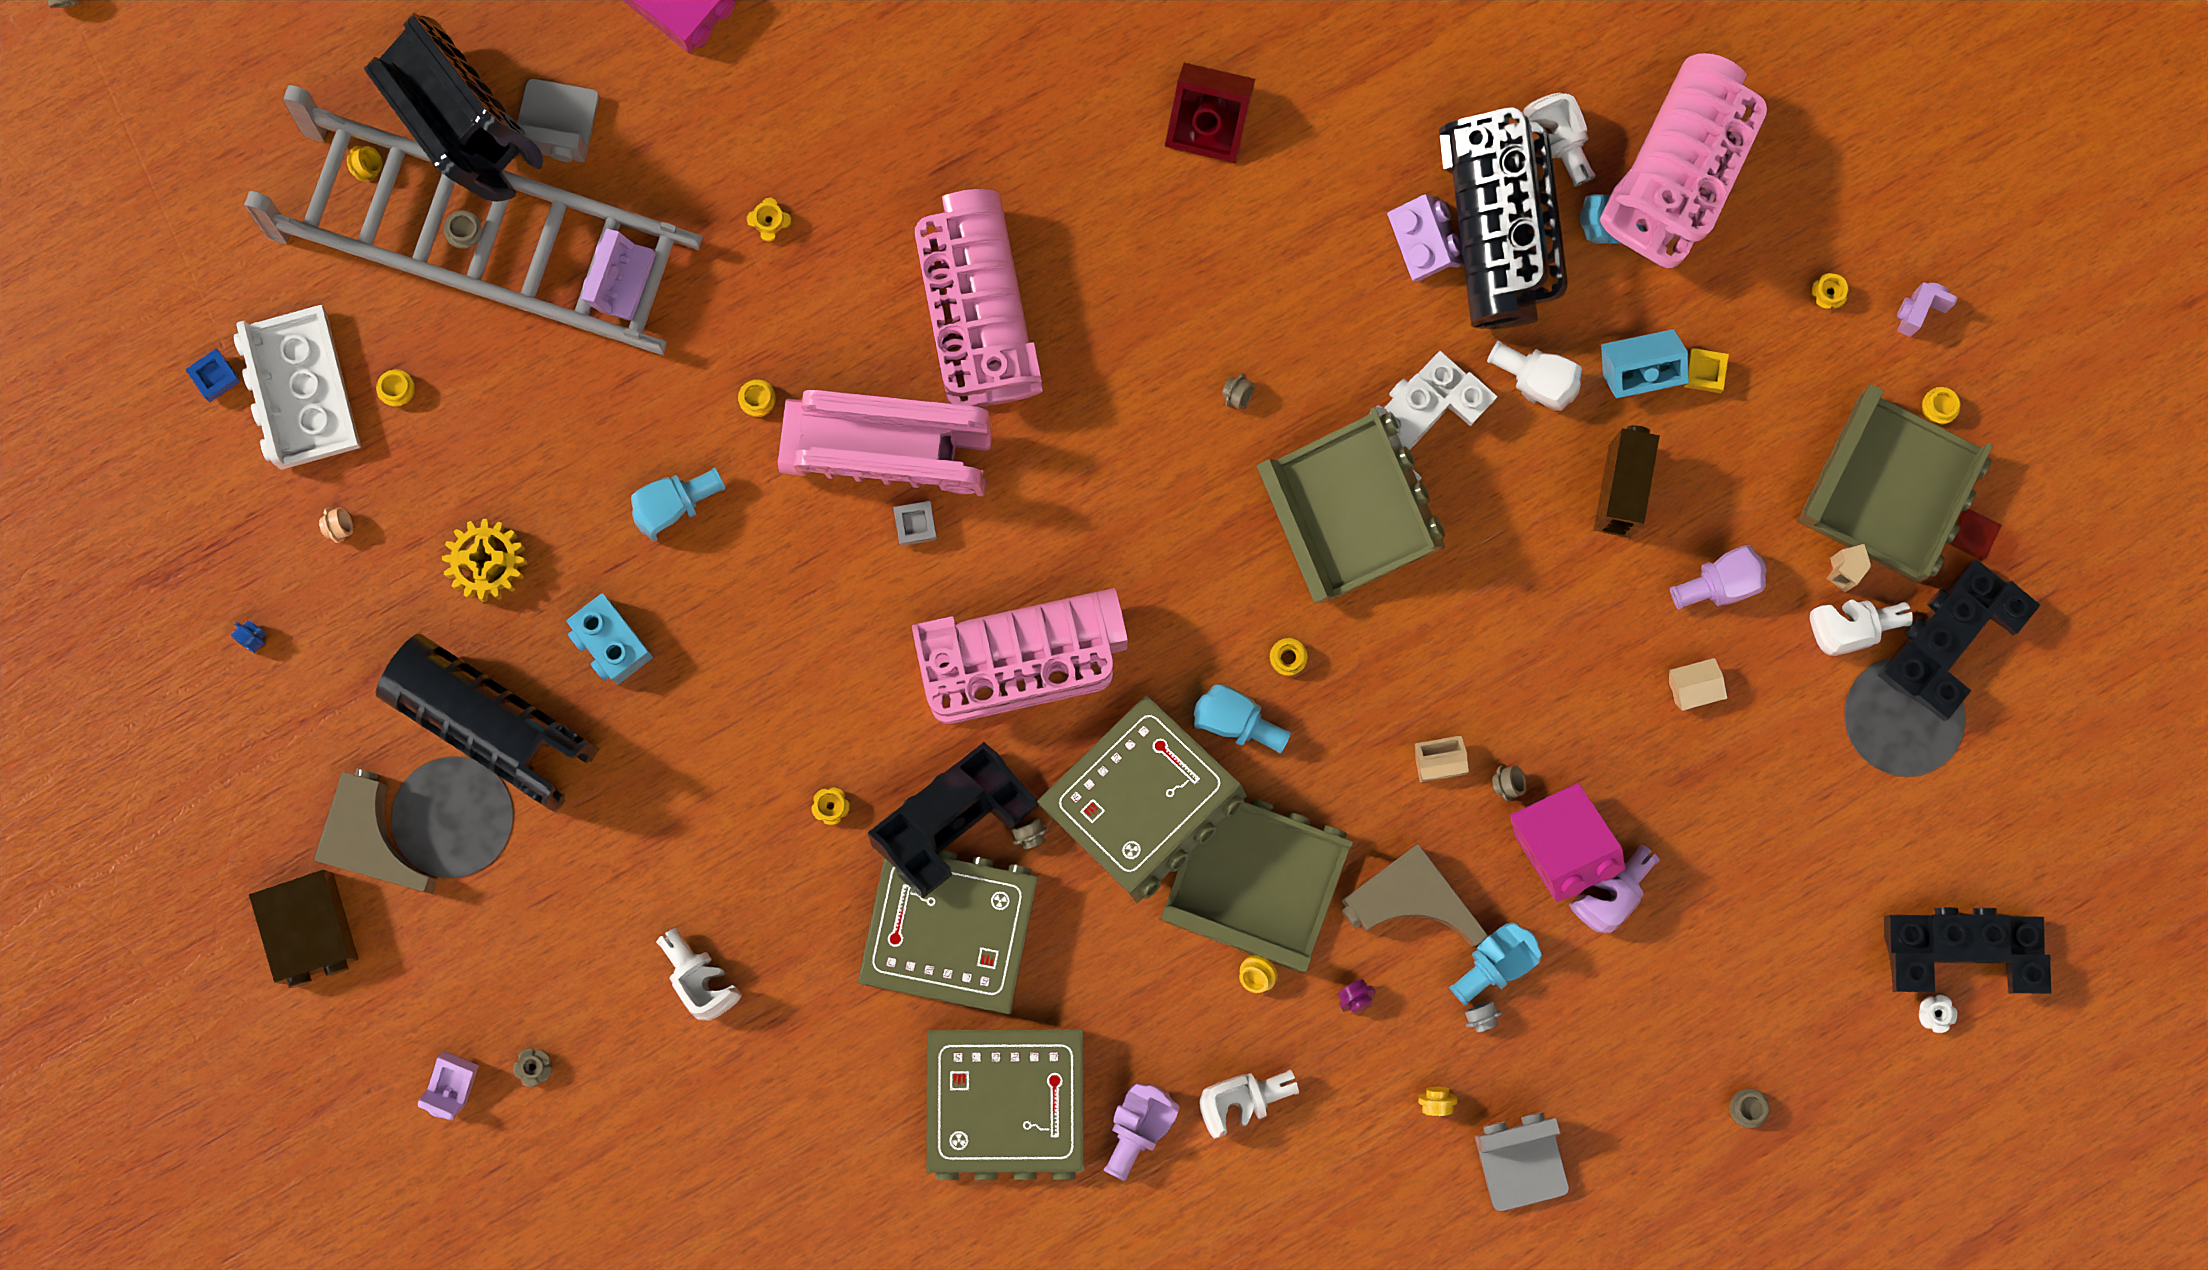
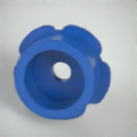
(249, 636)

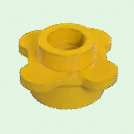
(766, 209)

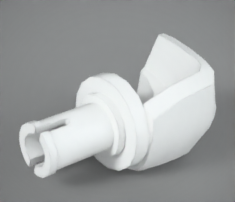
(1565, 120)
(1540, 376)
(1840, 636)
(692, 979)
(1244, 1093)

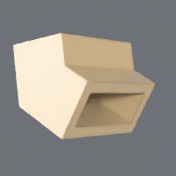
(1849, 567)
(1697, 684)
(1441, 759)

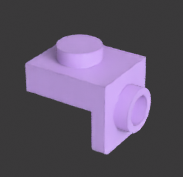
(1915, 308)
(448, 1086)

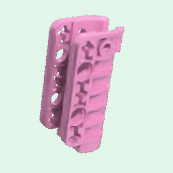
(1684, 149)
(999, 358)
(883, 439)
(1017, 648)

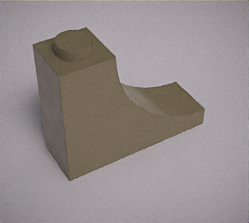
(358, 834)
(1411, 889)

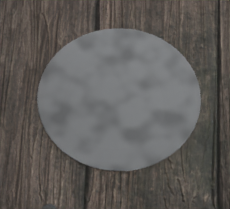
(1896, 730)
(452, 817)

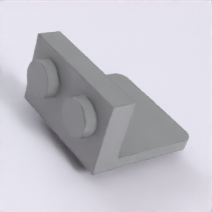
(559, 118)
(1522, 1162)

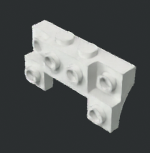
(1430, 393)

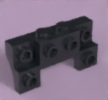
(1947, 630)
(944, 812)
(1984, 937)

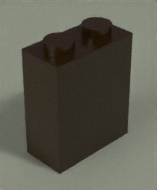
(1627, 481)
(304, 928)

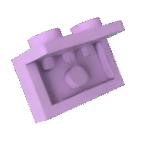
(1426, 236)
(617, 275)

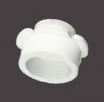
(1928, 1017)

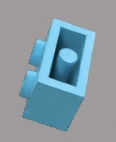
(1645, 363)
(609, 640)

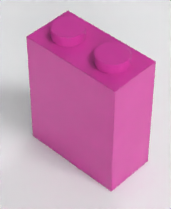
(684, 21)
(1568, 842)

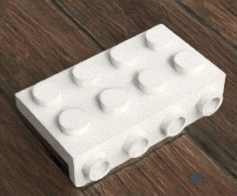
(297, 387)

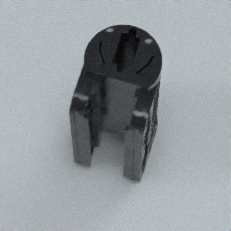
(450, 110)
(1497, 215)
(477, 716)

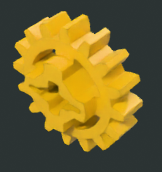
(469, 559)

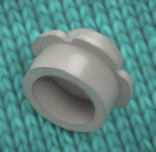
(1482, 1016)

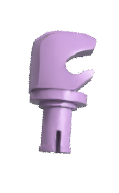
(1726, 581)
(1624, 891)
(1140, 1124)

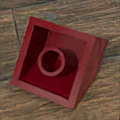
(1209, 112)

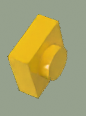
(1706, 370)

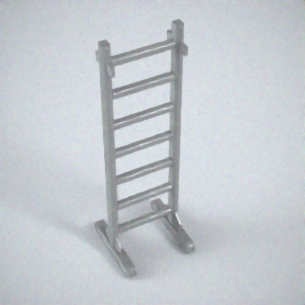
(316, 122)

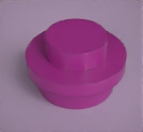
(1356, 996)

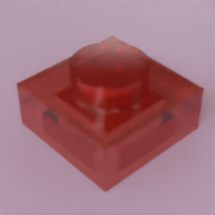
(1976, 534)

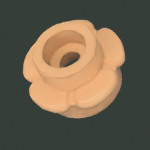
(336, 524)

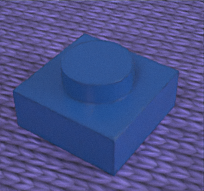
(213, 375)

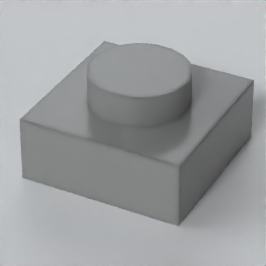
(915, 523)

